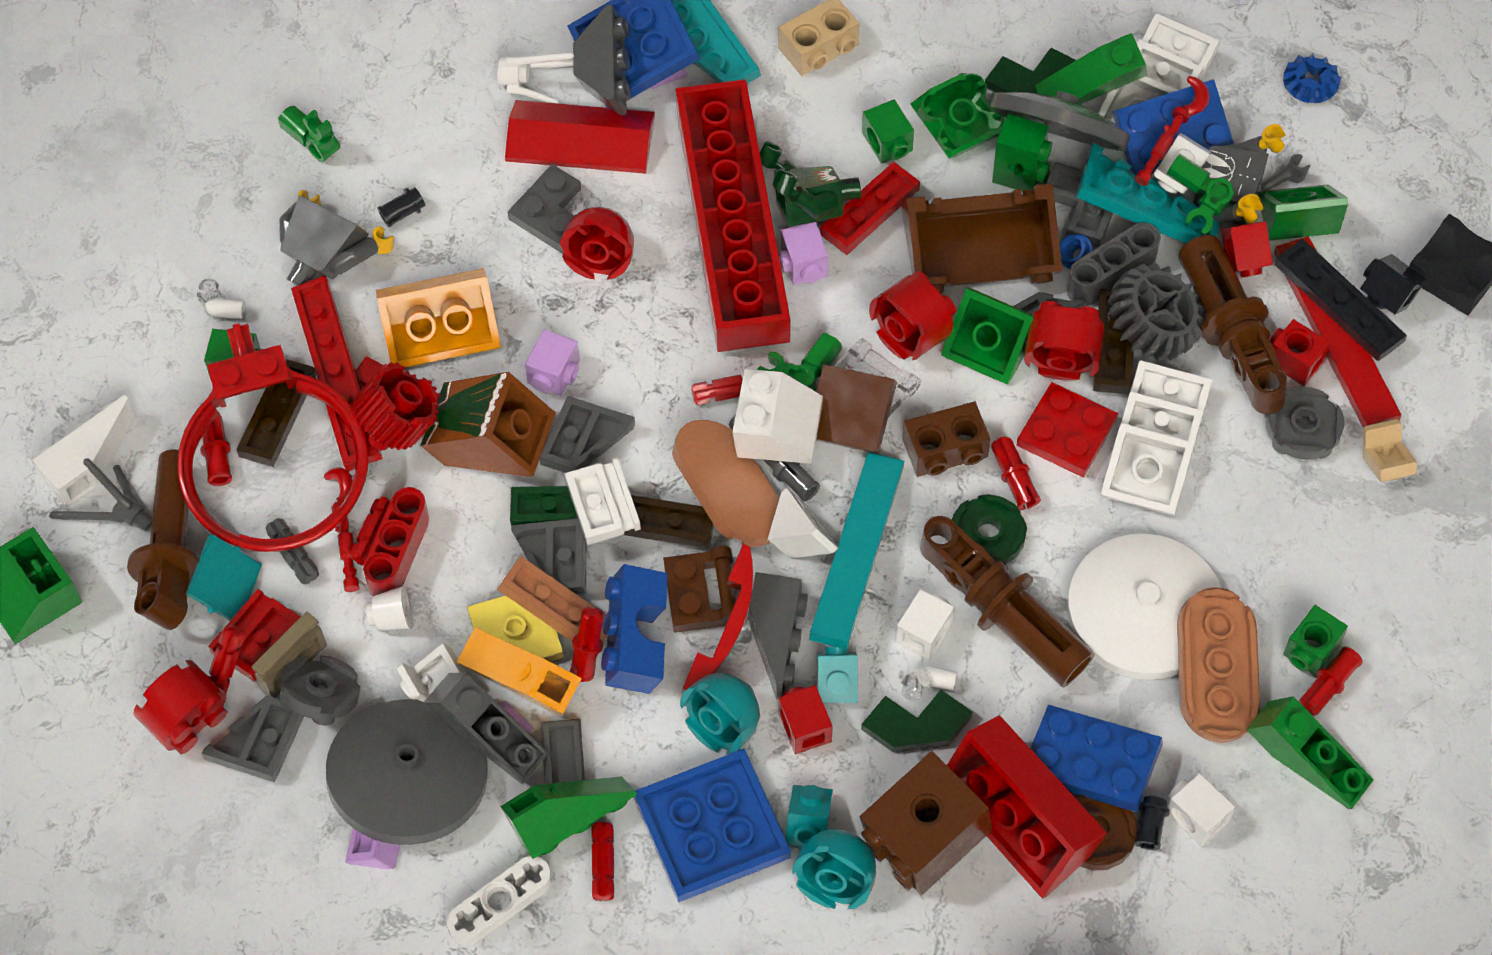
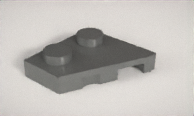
(556, 549)

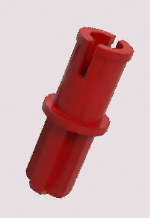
(216, 451)
(1015, 473)
(587, 644)
(1330, 680)

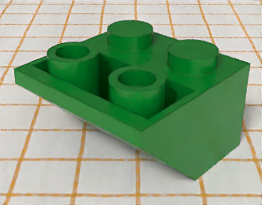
(32, 586)

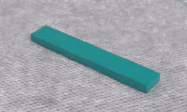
(856, 551)

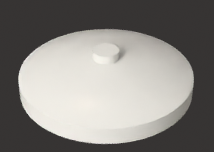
(1130, 599)

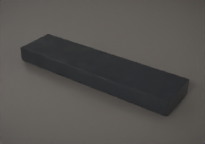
(1340, 300)

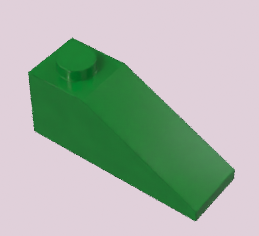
(1098, 71)

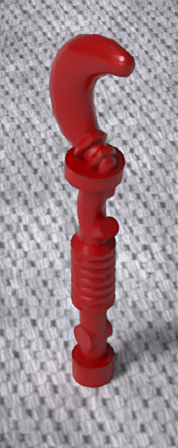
(1180, 116)
(345, 538)

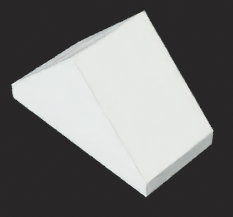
(798, 530)

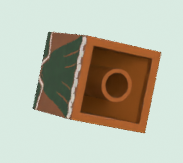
(489, 425)

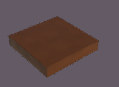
(854, 408)

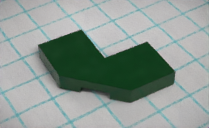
(1013, 77)
(933, 727)

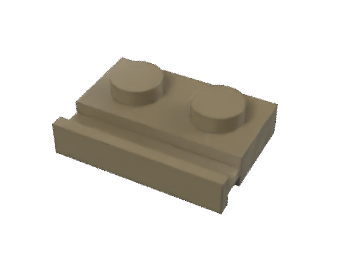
(300, 640)

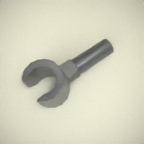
(1291, 173)

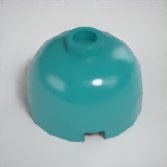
(721, 711)
(835, 869)

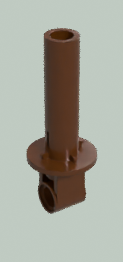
(164, 565)

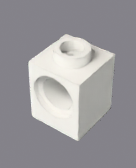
(925, 623)
(1199, 809)

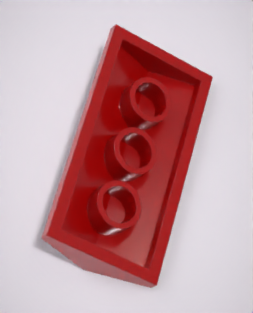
(579, 136)

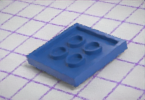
(656, 40)
(711, 825)

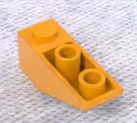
(519, 671)

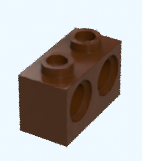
(942, 431)

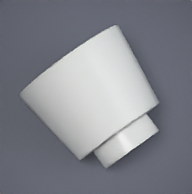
(390, 610)

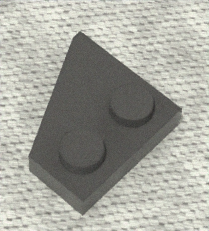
(583, 435)
(258, 741)

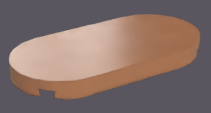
(727, 486)
(1218, 665)

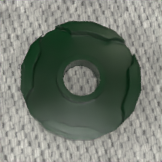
(1002, 515)

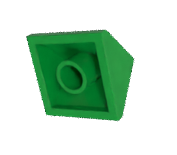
(1303, 211)
(988, 336)

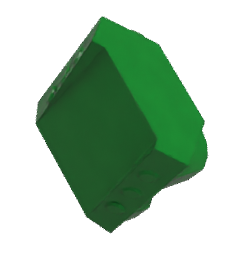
(958, 114)

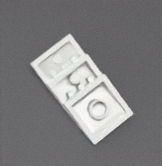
(1170, 57)
(1156, 438)

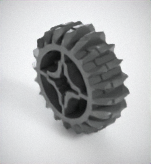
(1162, 333)

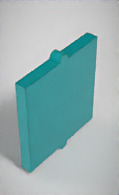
(223, 578)

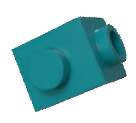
(837, 675)
(807, 813)

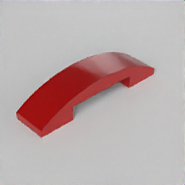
(742, 580)

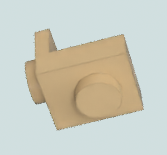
(1386, 452)

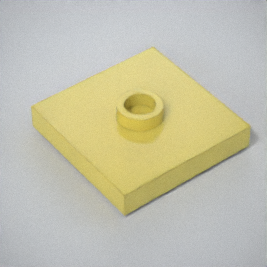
(516, 626)

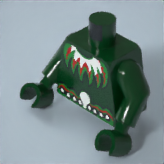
(809, 192)

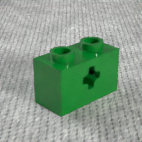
(1021, 154)

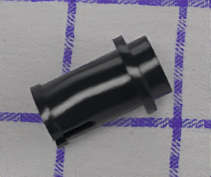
(401, 206)
(1151, 822)

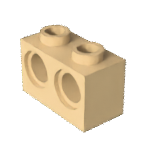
(818, 36)

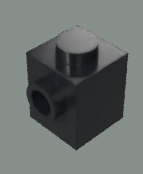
(1391, 284)

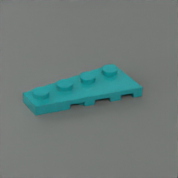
(717, 45)

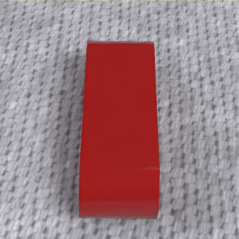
(396, 527)

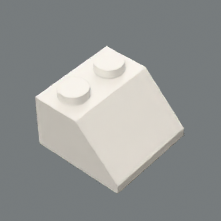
(776, 418)

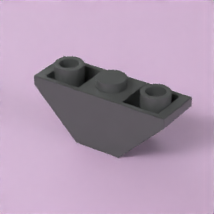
(602, 59)

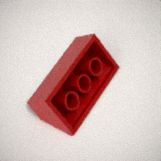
(1030, 810)

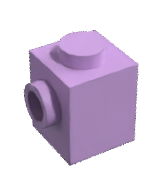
(803, 253)
(553, 363)

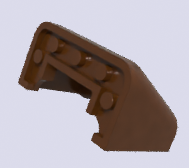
(984, 237)

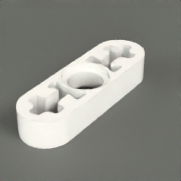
(469, 910)

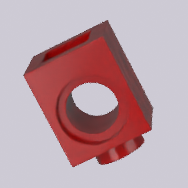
(1247, 248)
(1312, 346)
(804, 718)

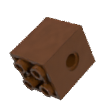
(921, 849)

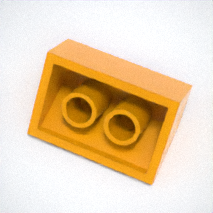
(438, 318)

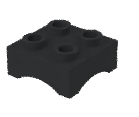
(1456, 265)

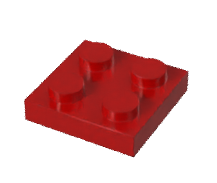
(1067, 429)

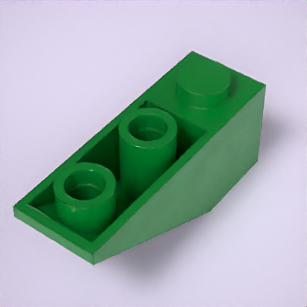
(1309, 750)
(557, 810)

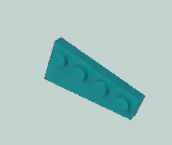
(1115, 190)

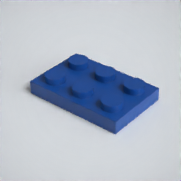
(1146, 123)
(1097, 756)

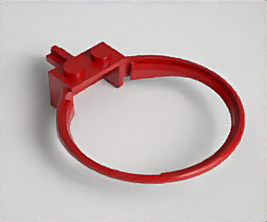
(243, 374)

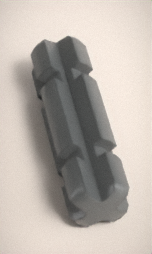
(296, 558)

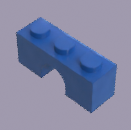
(629, 657)

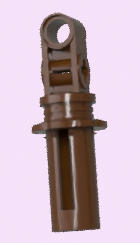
(1236, 323)
(1005, 601)

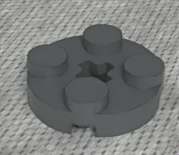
(1300, 442)
(301, 692)

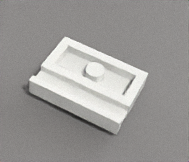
(602, 501)

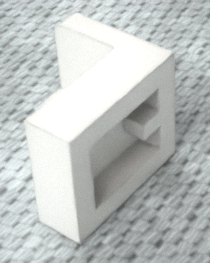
(1187, 148)

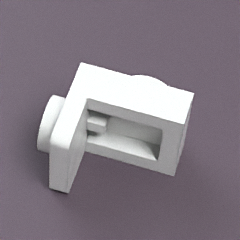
(427, 674)

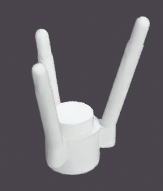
(516, 70)

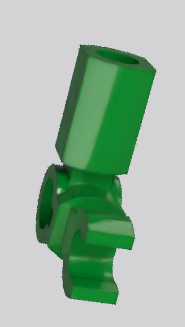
(310, 132)
(1216, 192)
(822, 352)

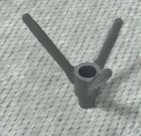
(125, 509)

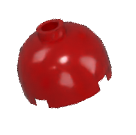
(597, 243)

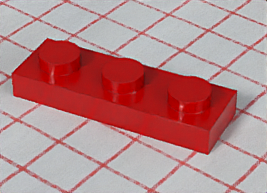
(877, 203)

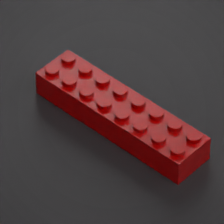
(732, 216)

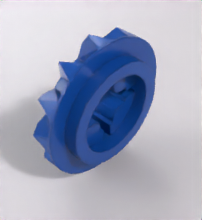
(1308, 89)

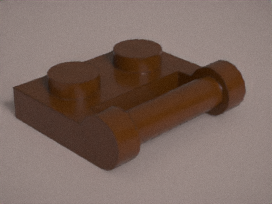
(689, 591)

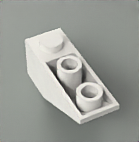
(98, 439)

